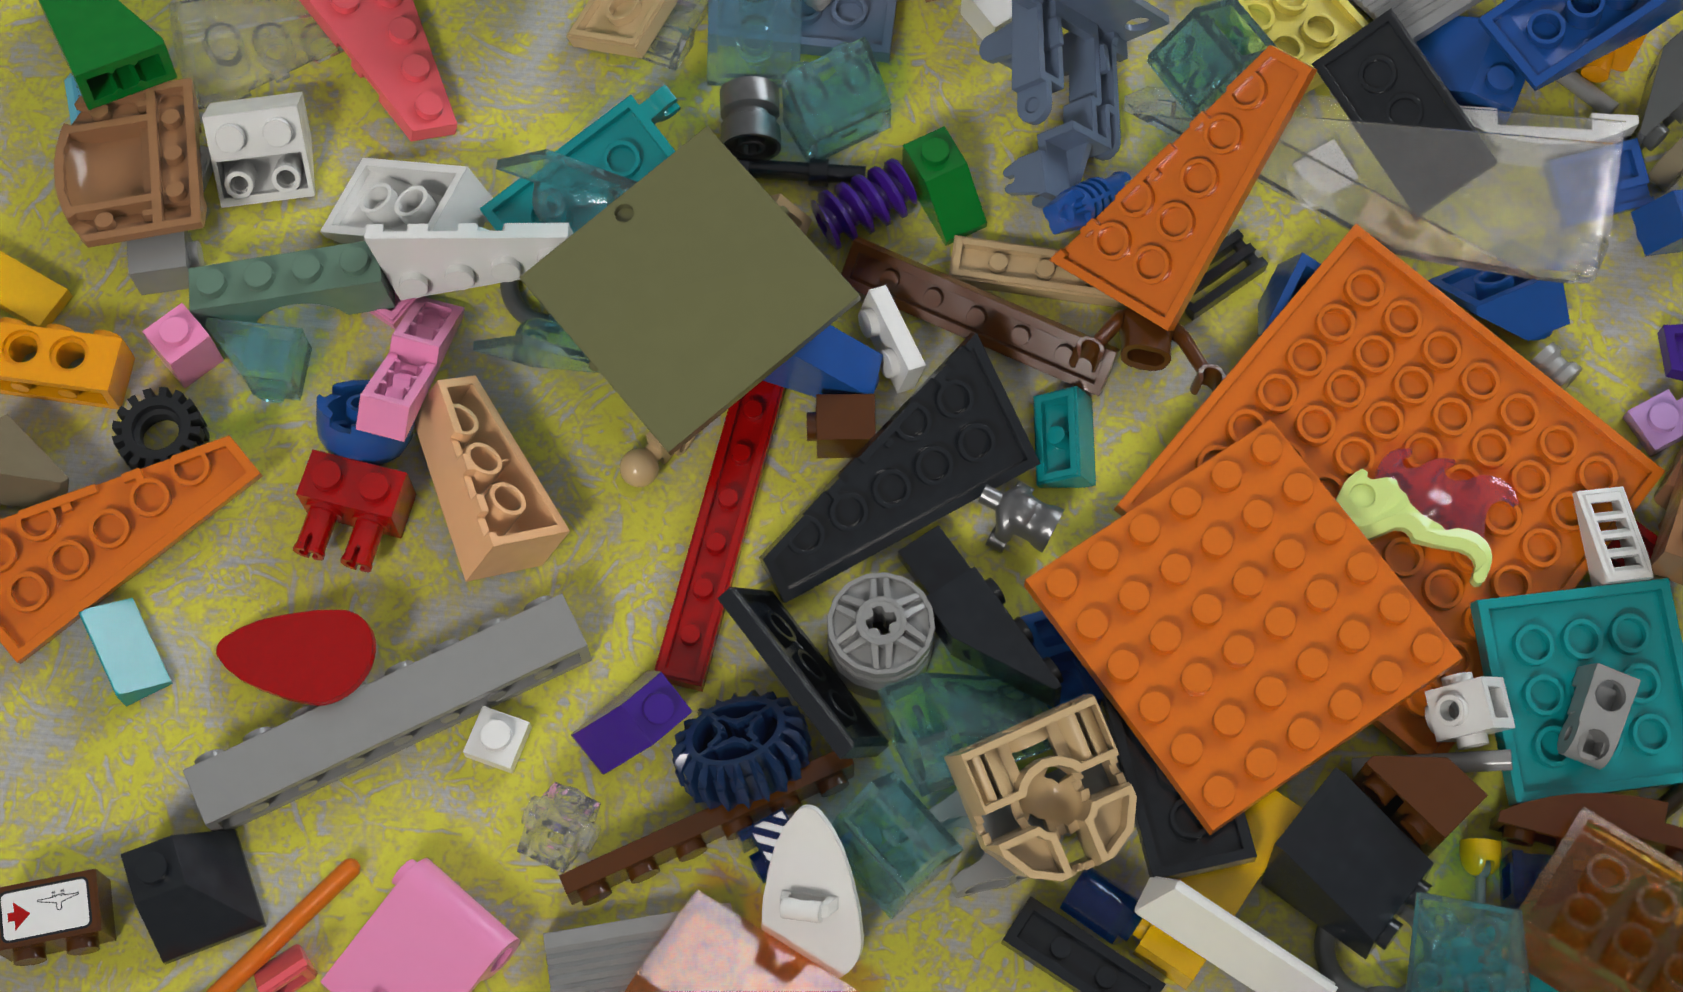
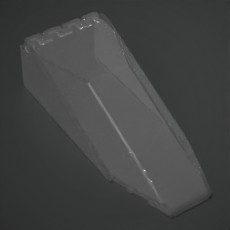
(1505, 199)

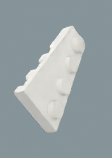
(447, 261)

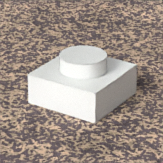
(497, 739)

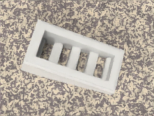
(1597, 555)

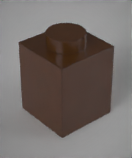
(841, 424)

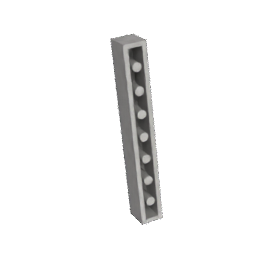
(387, 714)

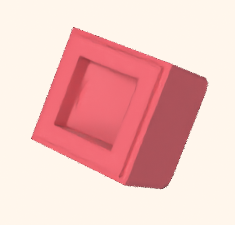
(286, 972)

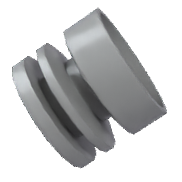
(859, 652)

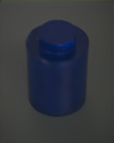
(1102, 906)

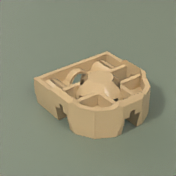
(991, 780)

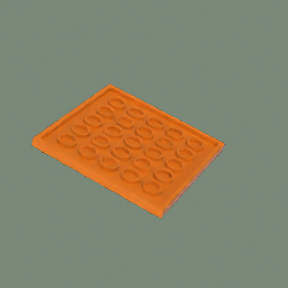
(1241, 625)

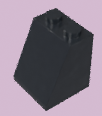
(1348, 866)

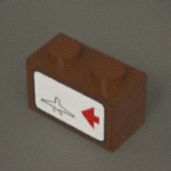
(56, 916)

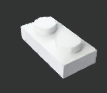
(885, 327)

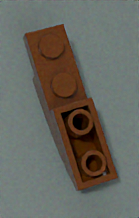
(1550, 818)

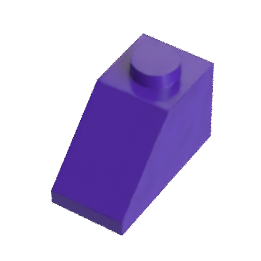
(631, 721)

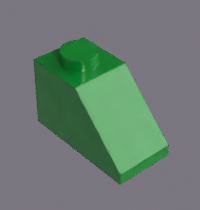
(943, 185)

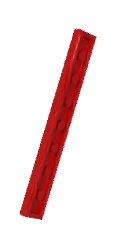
(719, 537)

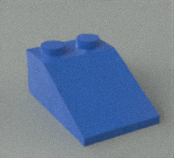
(1472, 65)

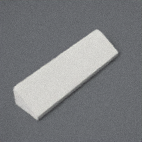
(1225, 939)

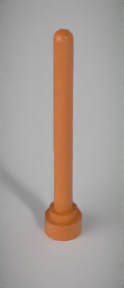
(287, 927)

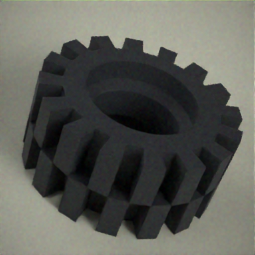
(147, 413)

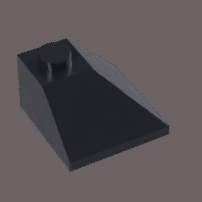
(193, 891)

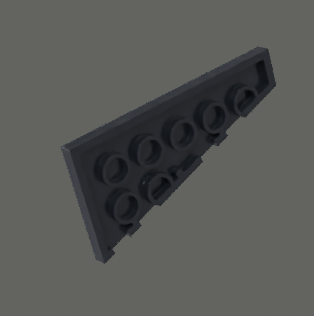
(912, 472)

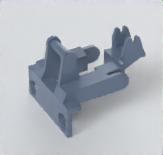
(1040, 60)

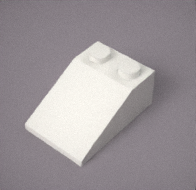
(406, 194)

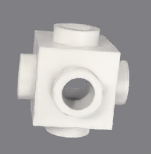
(1468, 709)

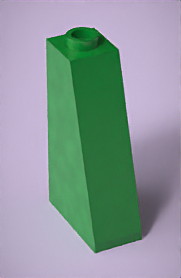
(107, 49)

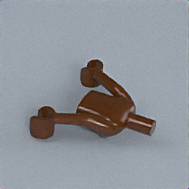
(1146, 347)

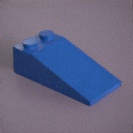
(1561, 36)

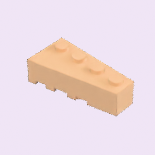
(484, 483)

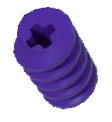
(863, 201)

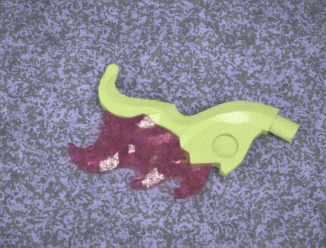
(1426, 506)

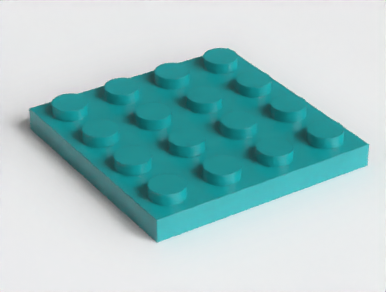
(1537, 649)

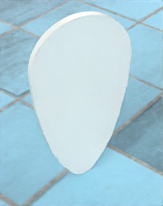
(813, 894)

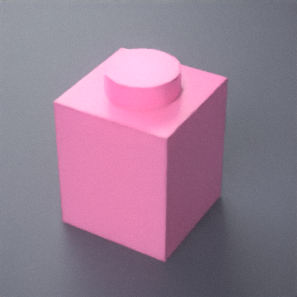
(183, 345)

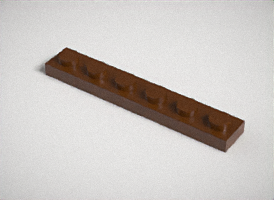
(969, 310)
(690, 835)

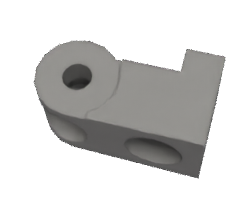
(1597, 714)

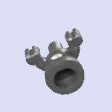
(1020, 515)

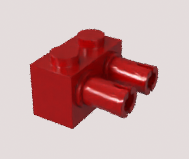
(356, 495)

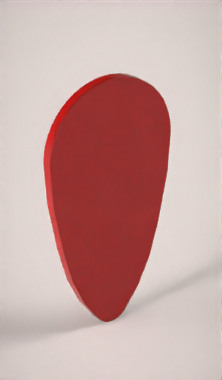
(302, 655)

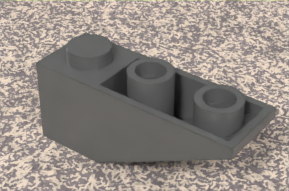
(1661, 96)

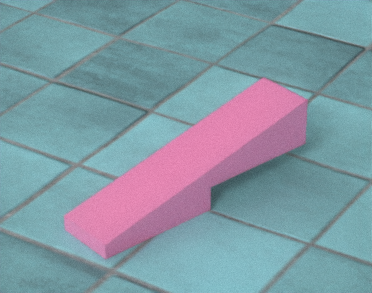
(406, 374)

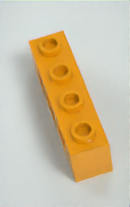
(96, 382)

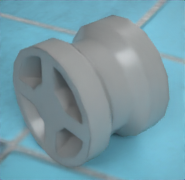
(1555, 366)

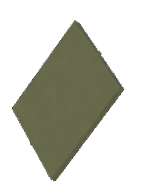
(690, 289)

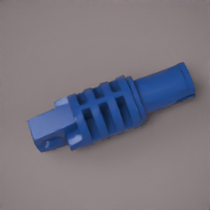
(1083, 201)

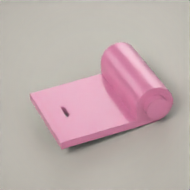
(423, 939)

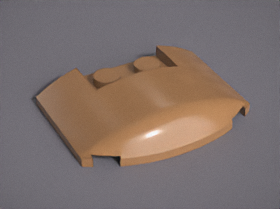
(133, 166)

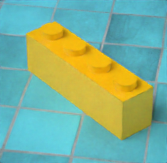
(1224, 887)

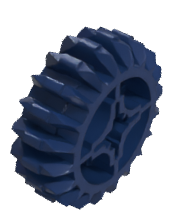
(742, 750)

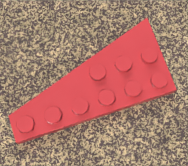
(394, 57)

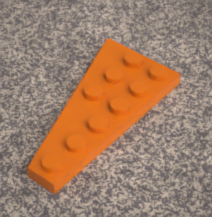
(1178, 209)
(100, 536)

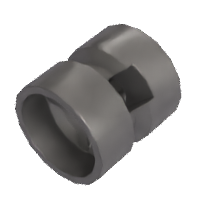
(749, 117)

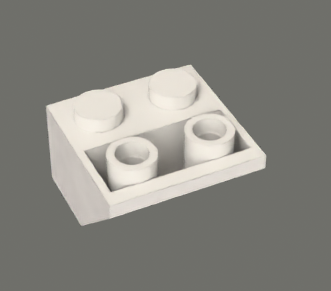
(260, 149)

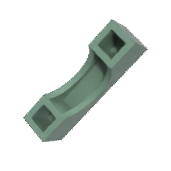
(329, 276)

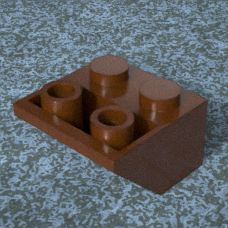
(1420, 795)

